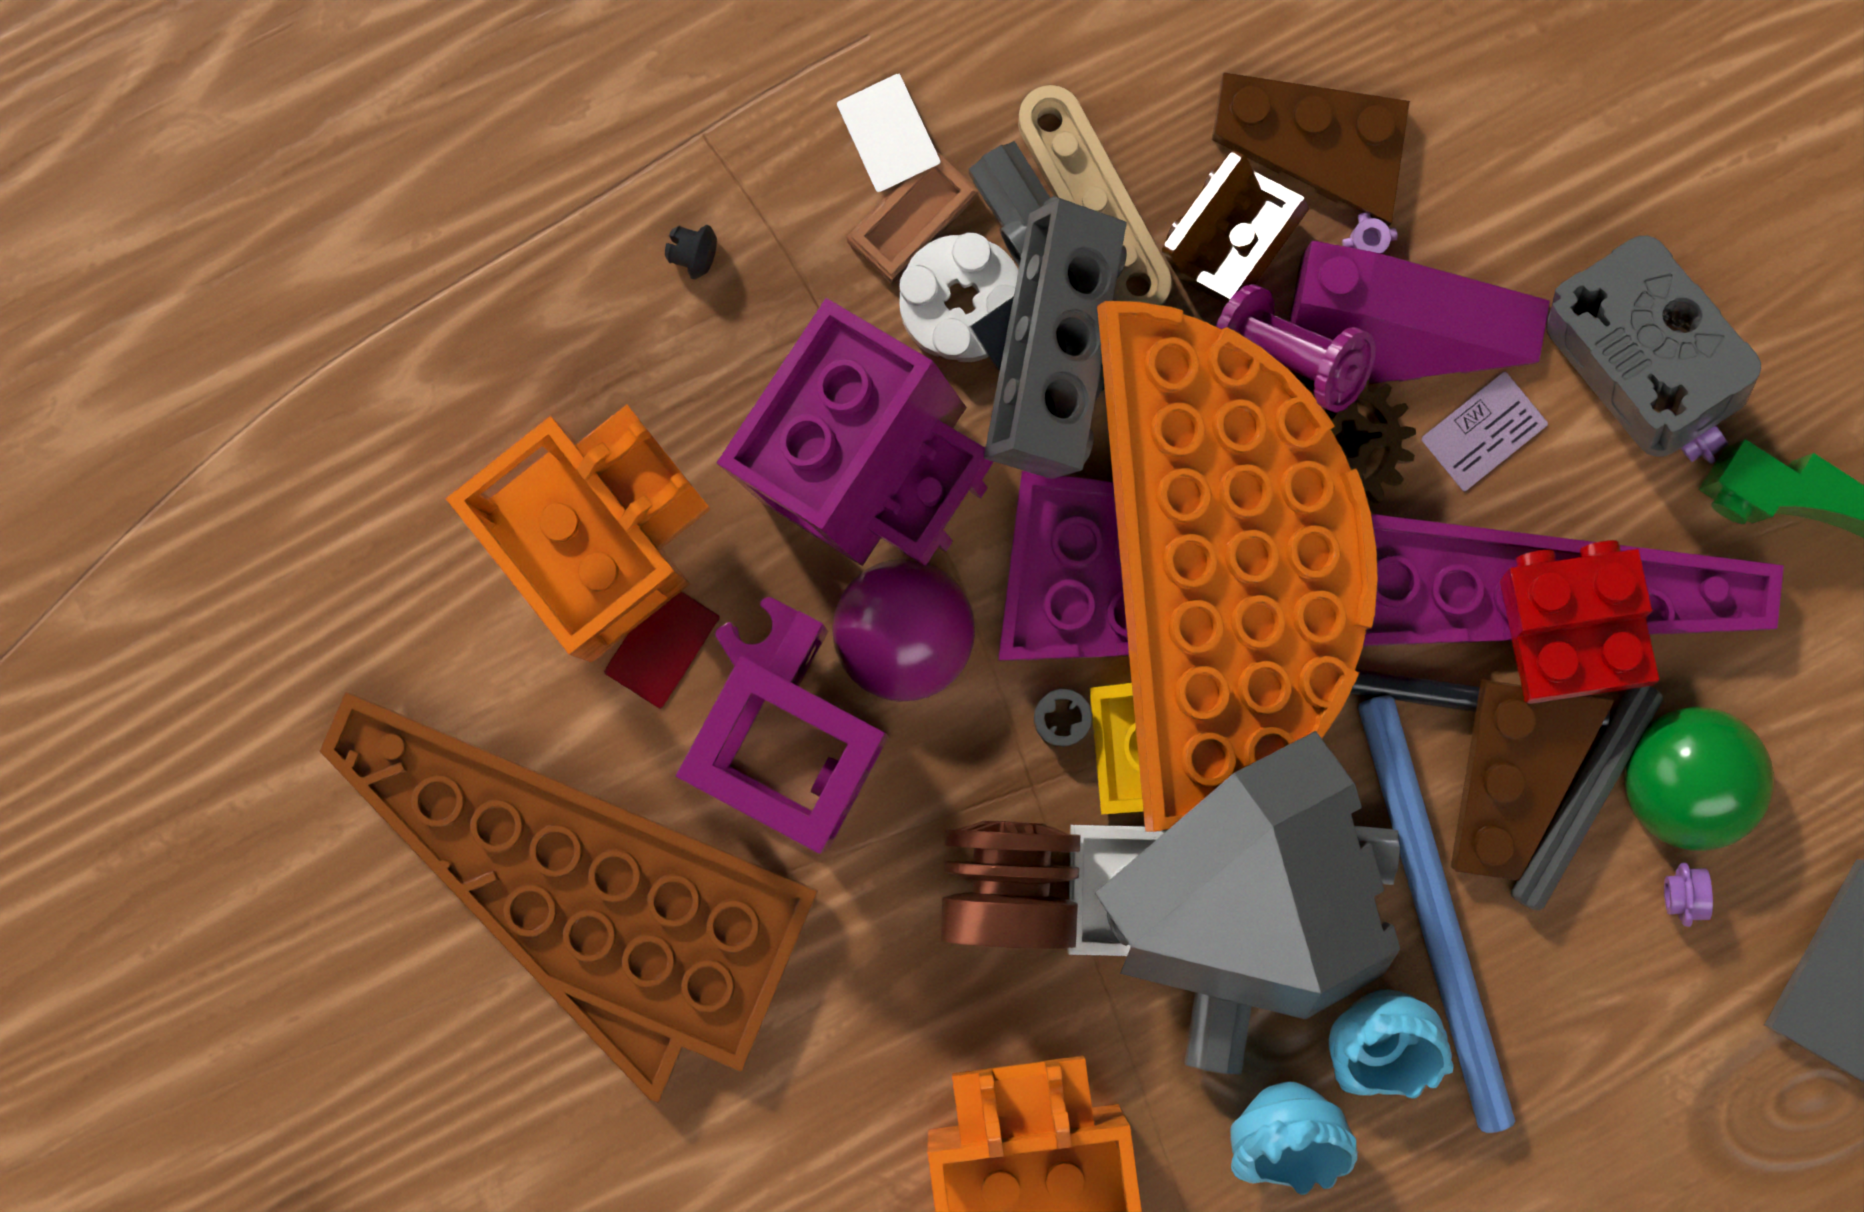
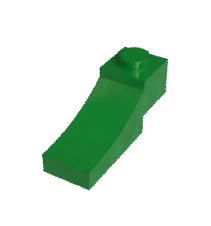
(1755, 486)

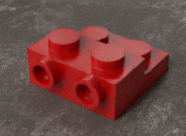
(1579, 622)

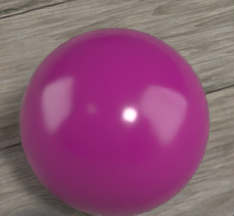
(903, 630)

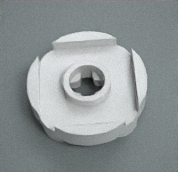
(926, 284)

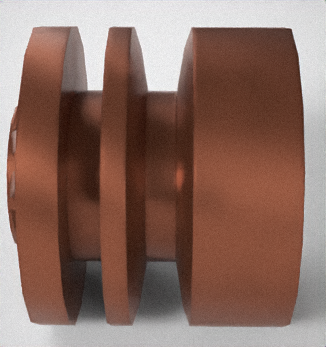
(1010, 887)

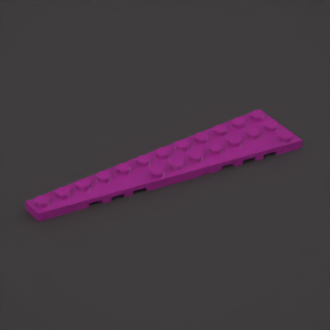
(1431, 584)

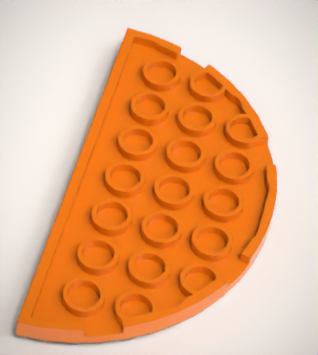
(1235, 549)

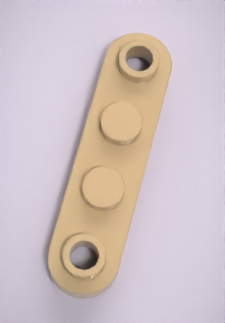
(1083, 174)

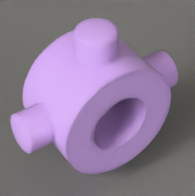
(1370, 235)

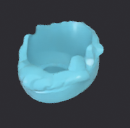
(1389, 1046)
(1292, 1139)

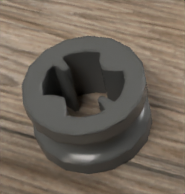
(1077, 730)

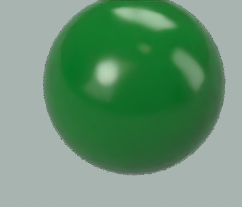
(1699, 779)

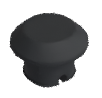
(693, 249)

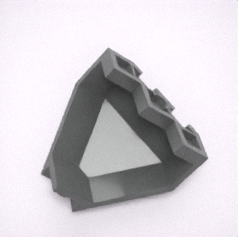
(1259, 891)

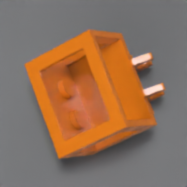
(585, 527)
(1032, 1144)

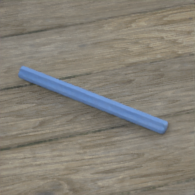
(1436, 914)

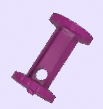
(1335, 365)

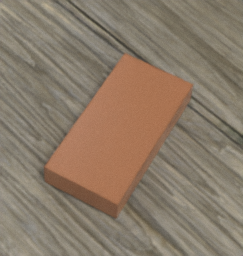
(911, 218)

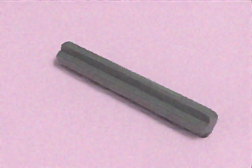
(1586, 796)

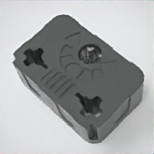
(1642, 363)

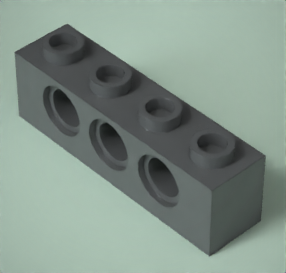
(1021, 426)

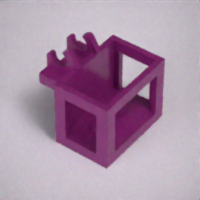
(858, 441)
(773, 674)

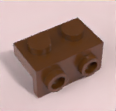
(1232, 229)

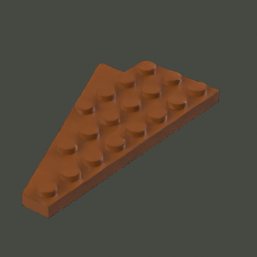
(610, 912)

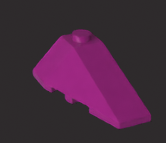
(1417, 314)

